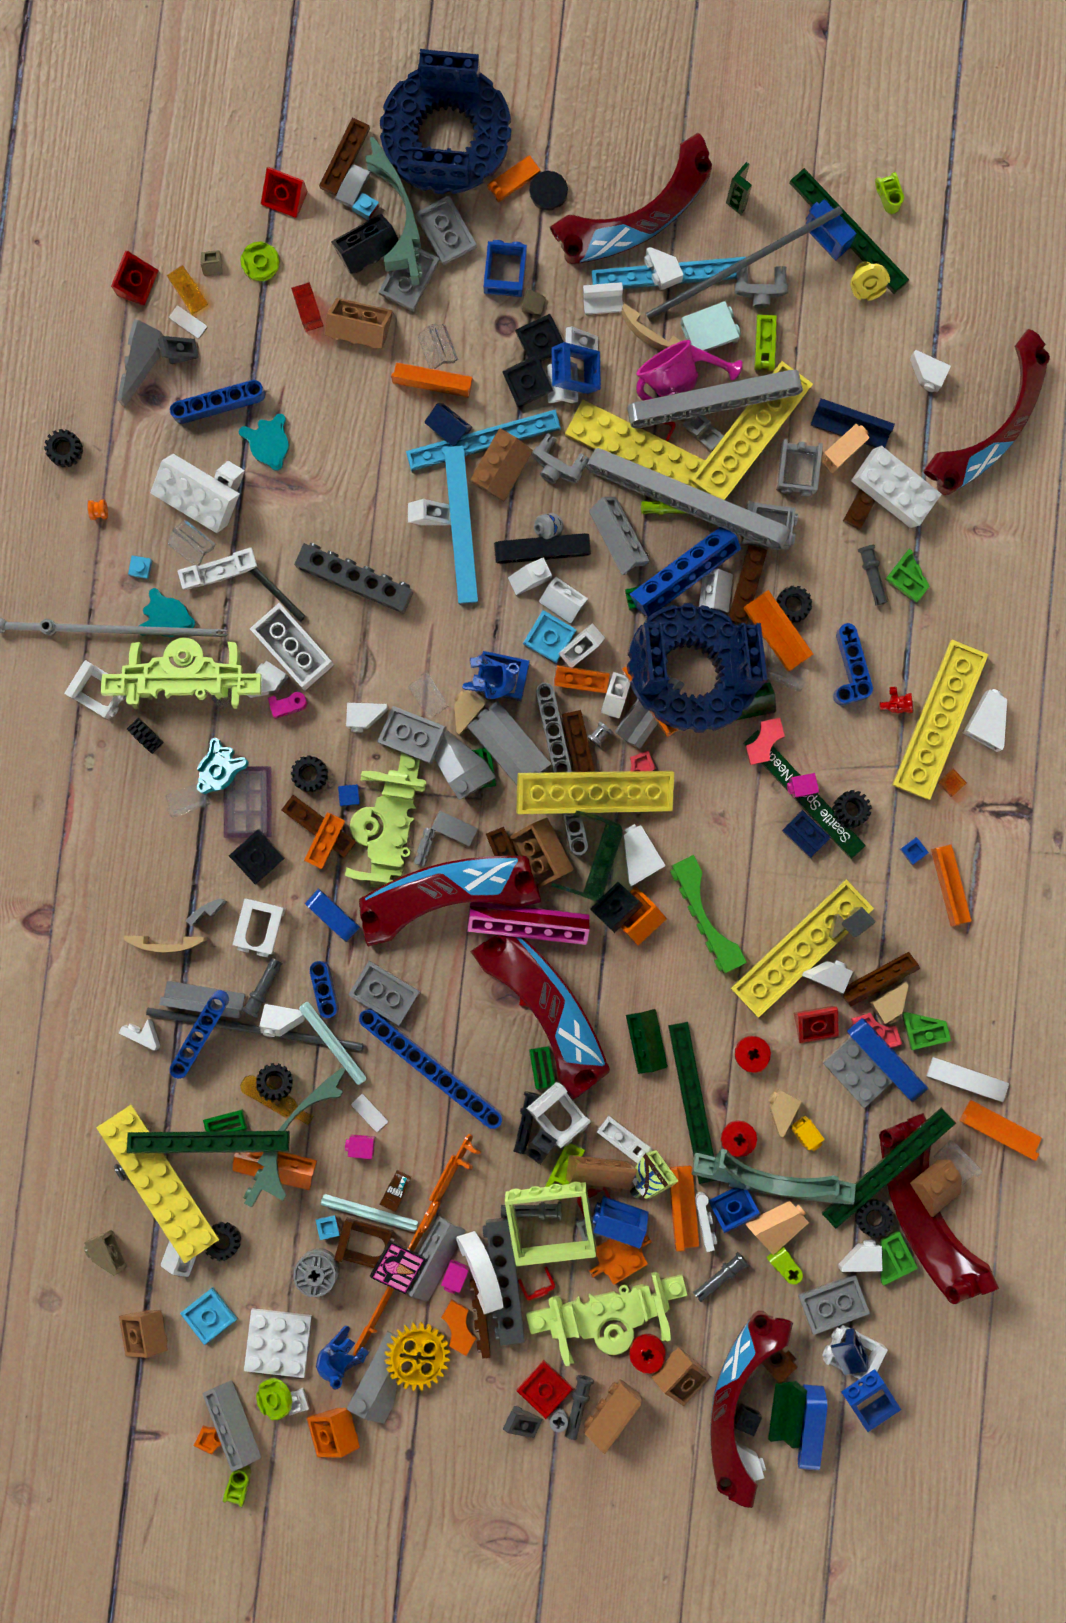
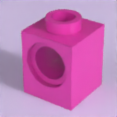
(803, 785)
(360, 1146)
(454, 1276)

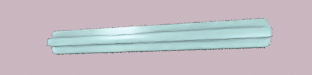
(332, 1043)
(369, 1213)

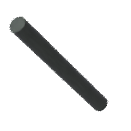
(278, 594)

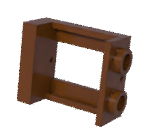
(356, 1257)

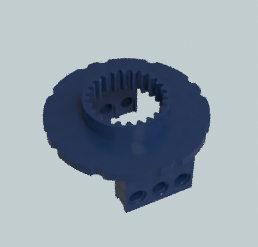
(454, 82)
(735, 652)

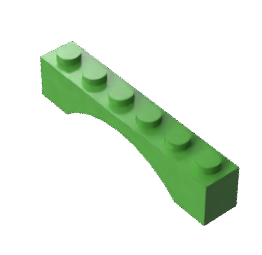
(689, 877)

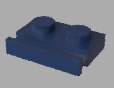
(806, 834)

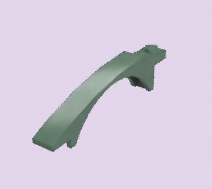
(406, 249)
(738, 1175)
(268, 1178)

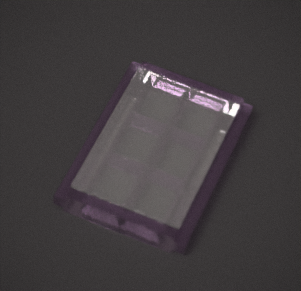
(249, 803)

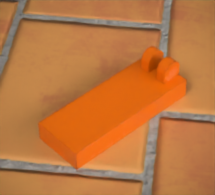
(513, 178)
(581, 679)
(324, 840)

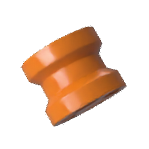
(97, 509)

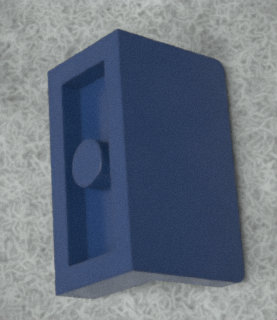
(447, 423)
(851, 1354)

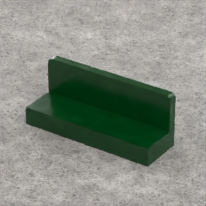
(739, 190)
(762, 704)
(646, 1041)
(787, 1413)

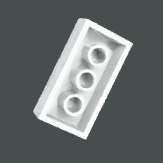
(896, 487)
(194, 493)
(292, 646)

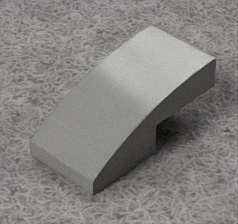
(352, 185)
(703, 431)
(454, 828)
(210, 908)

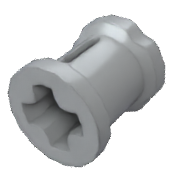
(603, 730)
(554, 1416)

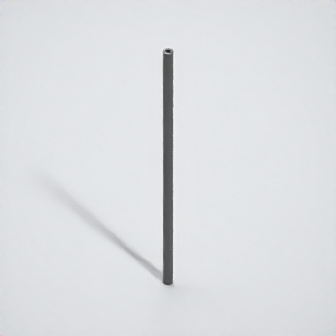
(745, 262)
(249, 1028)

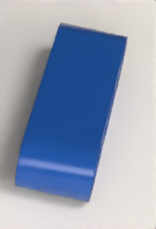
(332, 915)
(326, 979)

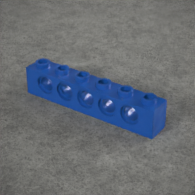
(685, 571)

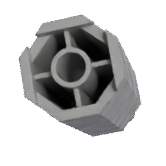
(508, 742)

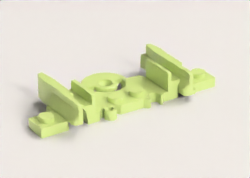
(200, 677)
(392, 808)
(587, 1318)

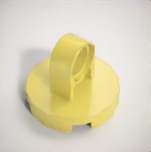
(869, 281)

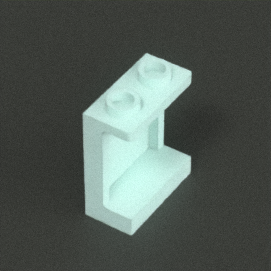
(711, 327)

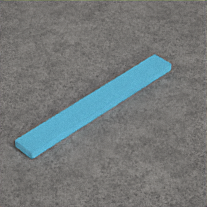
(642, 276)
(480, 440)
(461, 524)

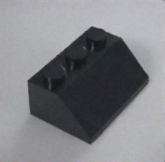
(365, 243)

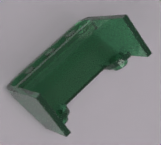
(603, 860)

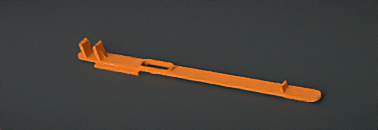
(435, 1197)

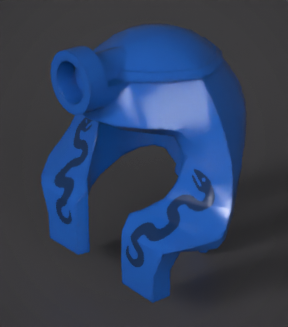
(497, 680)
(334, 1360)

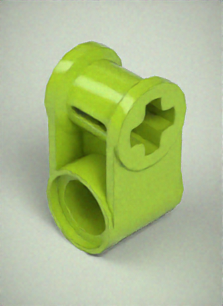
(888, 189)
(784, 1263)
(237, 1488)

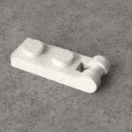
(623, 1139)
(705, 1220)

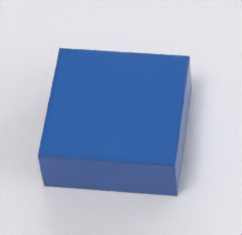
(349, 795)
(914, 850)

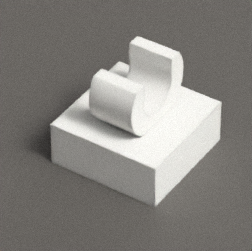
(299, 1401)

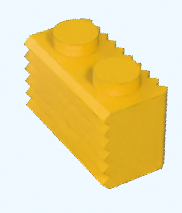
(807, 1133)

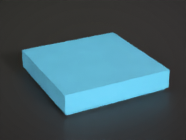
(549, 636)
(208, 1316)

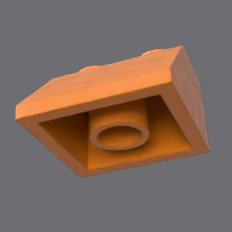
(645, 920)
(333, 1433)

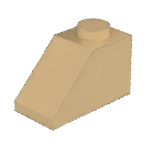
(466, 710)
(890, 1004)
(782, 1109)

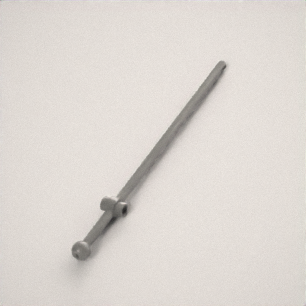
(43, 627)

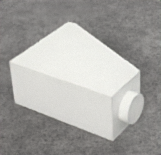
(989, 721)
(640, 855)

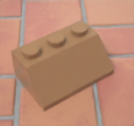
(358, 323)
(501, 464)
(544, 851)
(600, 1172)
(612, 1415)

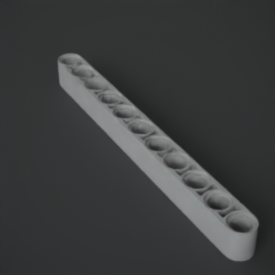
(688, 499)

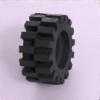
(58, 437)
(804, 598)
(145, 735)
(320, 779)
(859, 801)
(274, 1070)
(883, 1226)
(234, 1242)

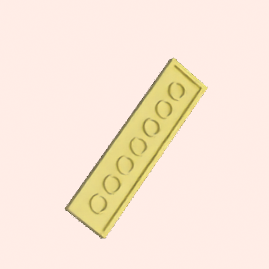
(608, 432)
(745, 442)
(940, 719)
(595, 792)
(797, 951)
(159, 1187)

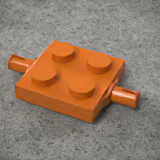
(619, 1259)

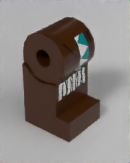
(395, 1191)

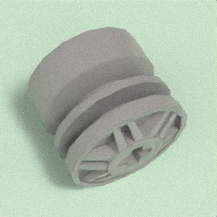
(322, 1262)

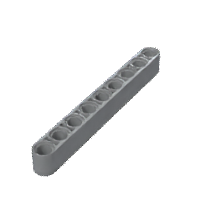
(714, 399)
(562, 759)

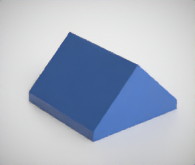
(733, 1208)

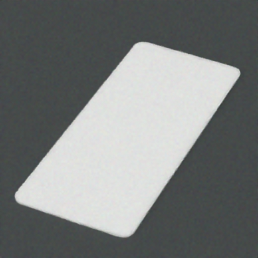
(187, 321)
(369, 1113)

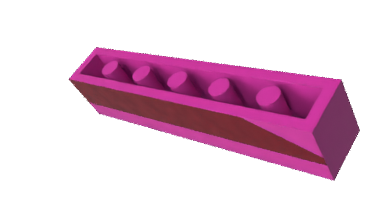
(528, 923)

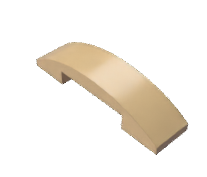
(646, 335)
(142, 942)

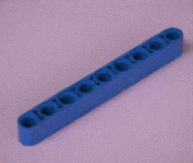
(436, 1077)

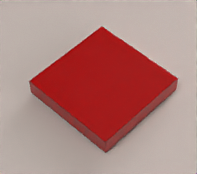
(544, 1389)

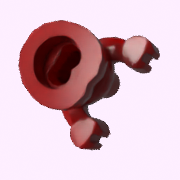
(898, 704)

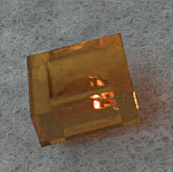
(952, 782)

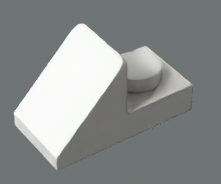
(581, 338)
(146, 1037)

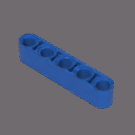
(208, 399)
(205, 1028)
(887, 1059)

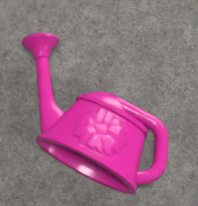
(675, 370)

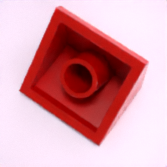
(283, 192)
(134, 279)
(817, 1024)

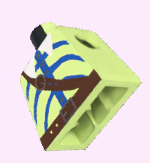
(652, 1176)

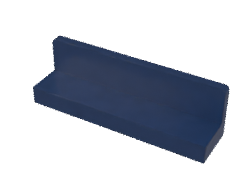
(840, 419)

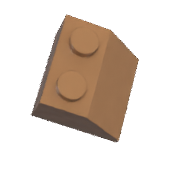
(938, 1186)
(143, 1333)
(680, 1377)

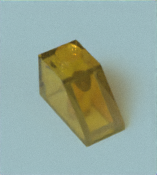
(187, 289)

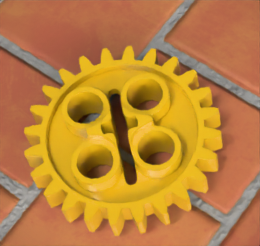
(420, 1337)

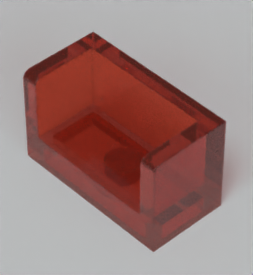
(307, 307)

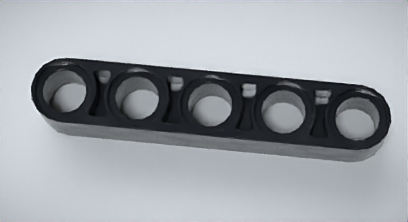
(536, 548)

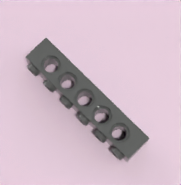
(310, 552)
(514, 1333)

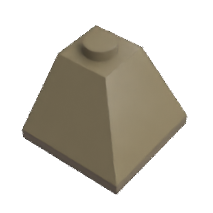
(105, 1253)

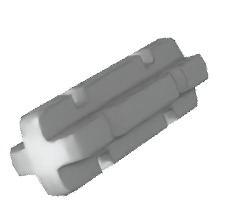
(424, 847)

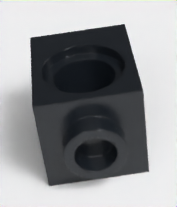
(540, 1146)
(747, 1419)

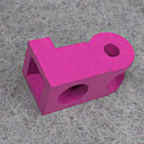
(287, 706)

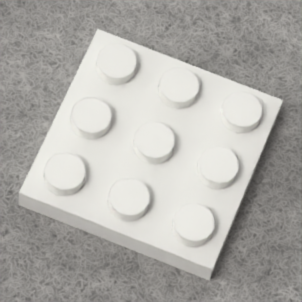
(277, 1343)

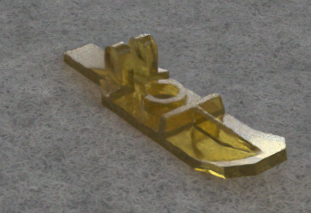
(286, 1106)

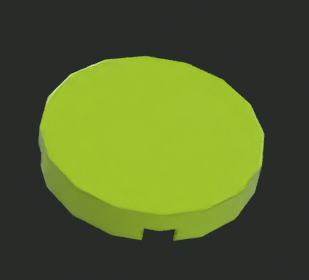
(260, 261)
(274, 1399)

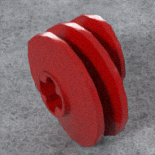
(749, 1044)
(746, 1132)
(651, 1363)

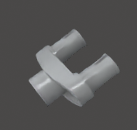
(762, 292)
(555, 468)

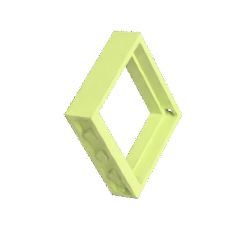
(552, 1252)

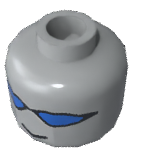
(548, 525)

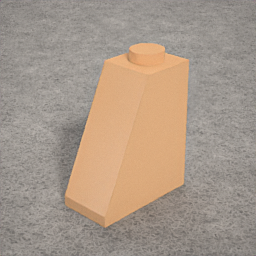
(845, 447)
(778, 1225)

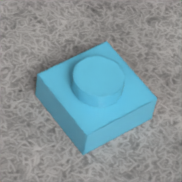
(365, 206)
(140, 567)
(327, 1227)

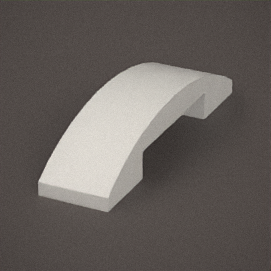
(217, 570)
(967, 1079)
(482, 1271)

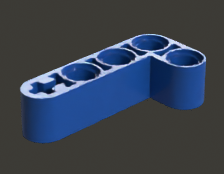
(849, 663)
(813, 1428)

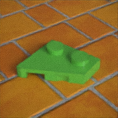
(908, 577)
(925, 1031)
(895, 1258)

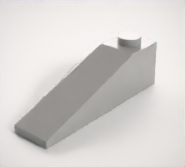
(142, 357)
(462, 767)
(377, 1390)

